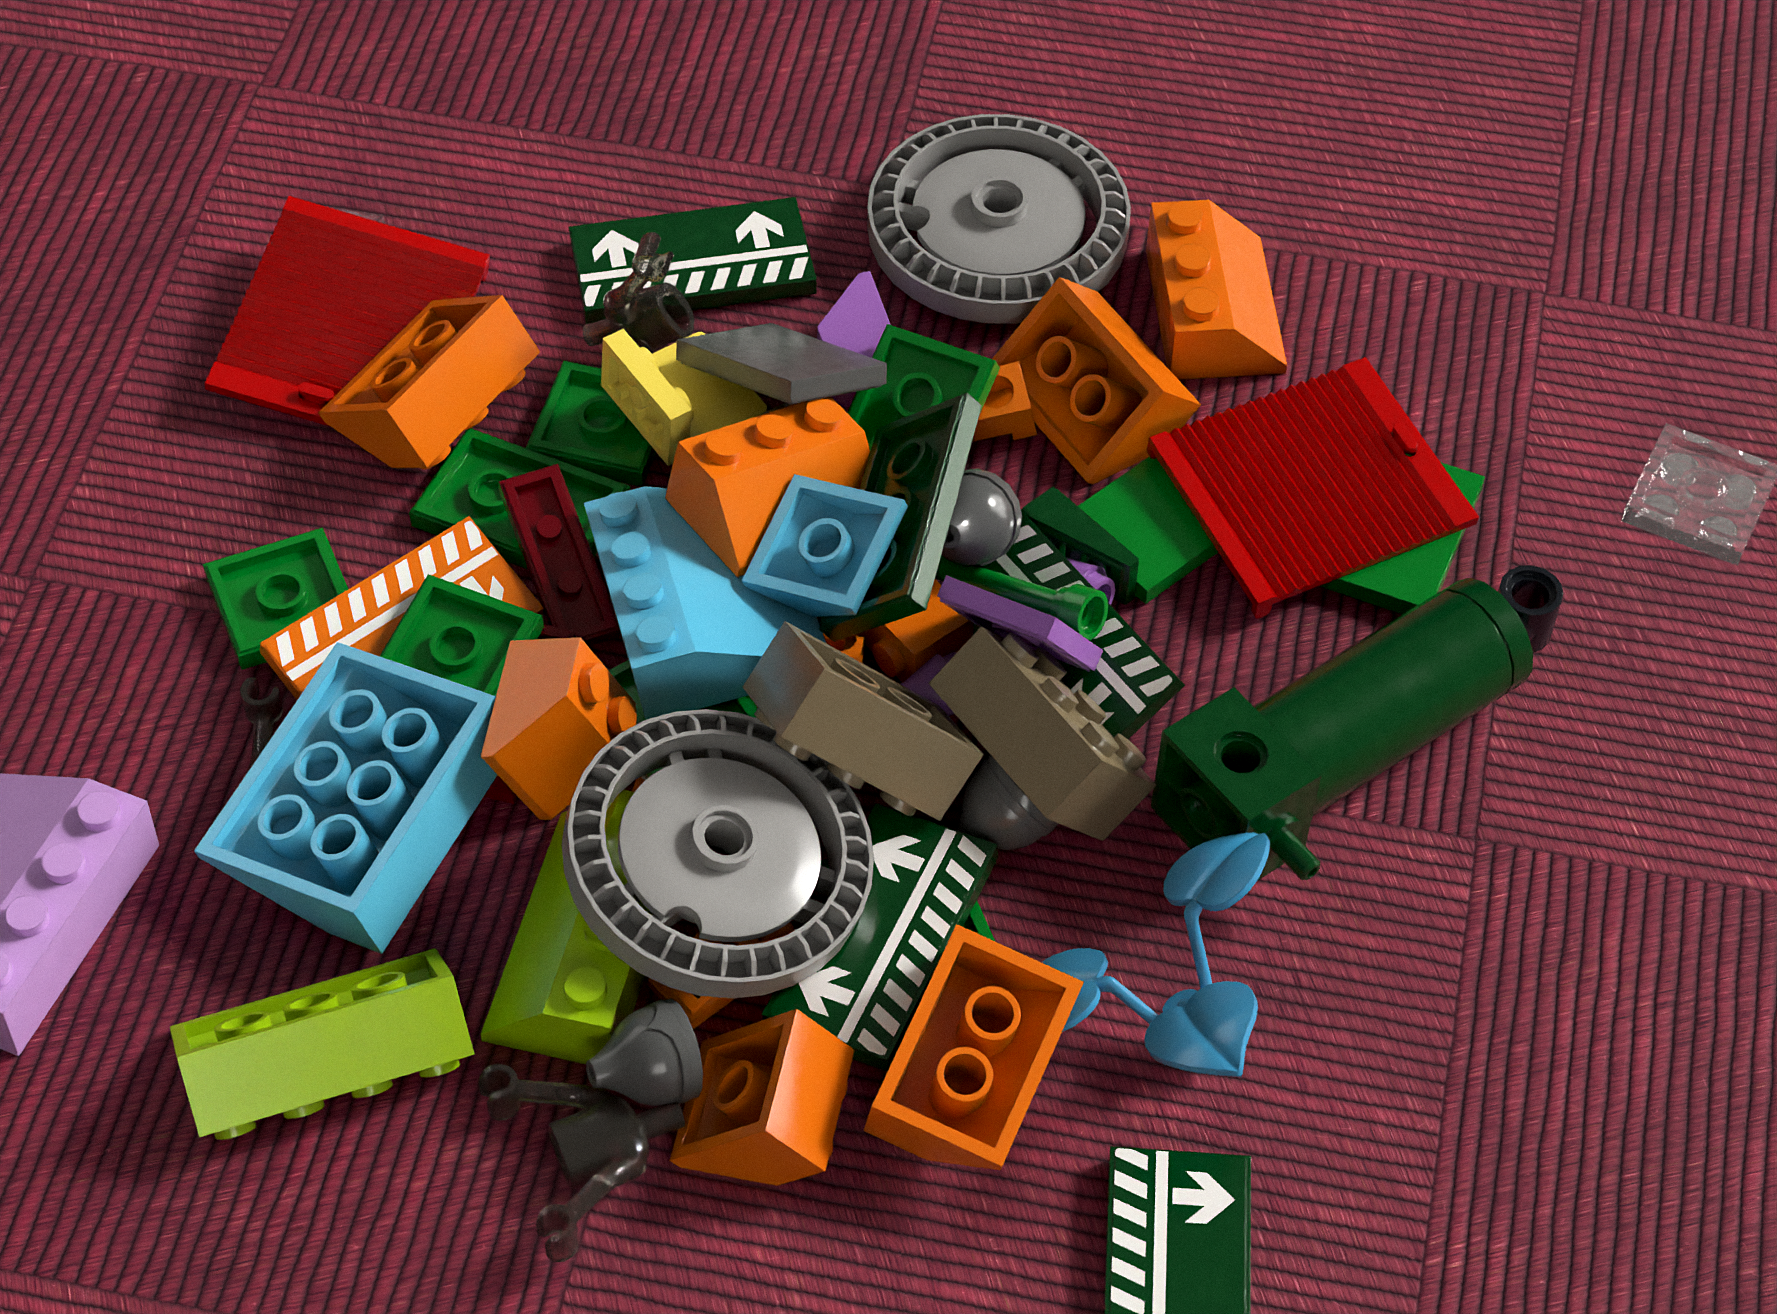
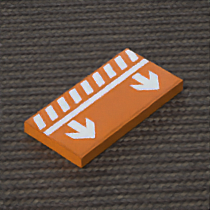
(374, 607)

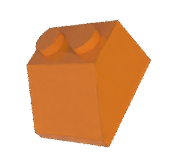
(552, 720)
(766, 1102)

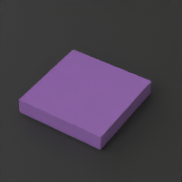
(1031, 625)

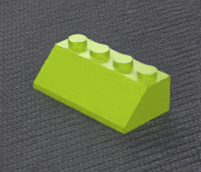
(560, 980)
(321, 1044)

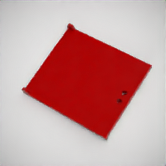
(329, 303)
(1312, 483)

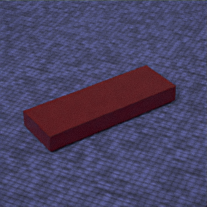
(558, 555)

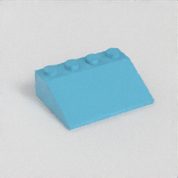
(678, 607)
(357, 795)

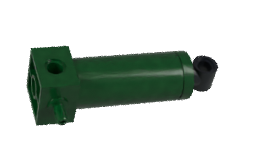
(1350, 717)

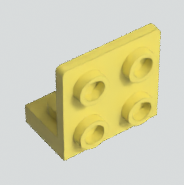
(670, 398)

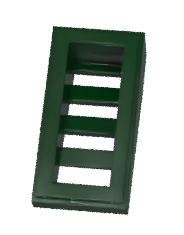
(1084, 540)

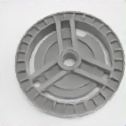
(997, 215)
(728, 791)

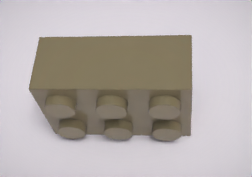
(860, 723)
(1044, 732)

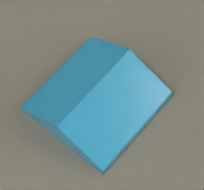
(824, 547)

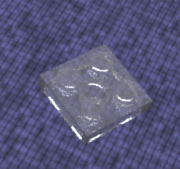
(1701, 494)

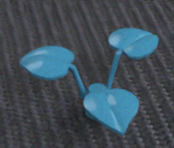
(1200, 1028)

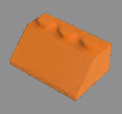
(1211, 293)
(433, 381)
(1094, 381)
(737, 474)
(973, 1054)

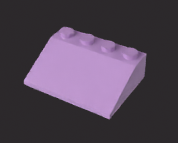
(63, 872)

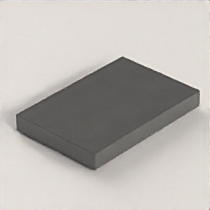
(781, 363)

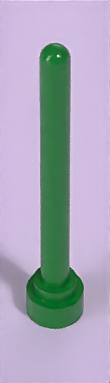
(1076, 606)

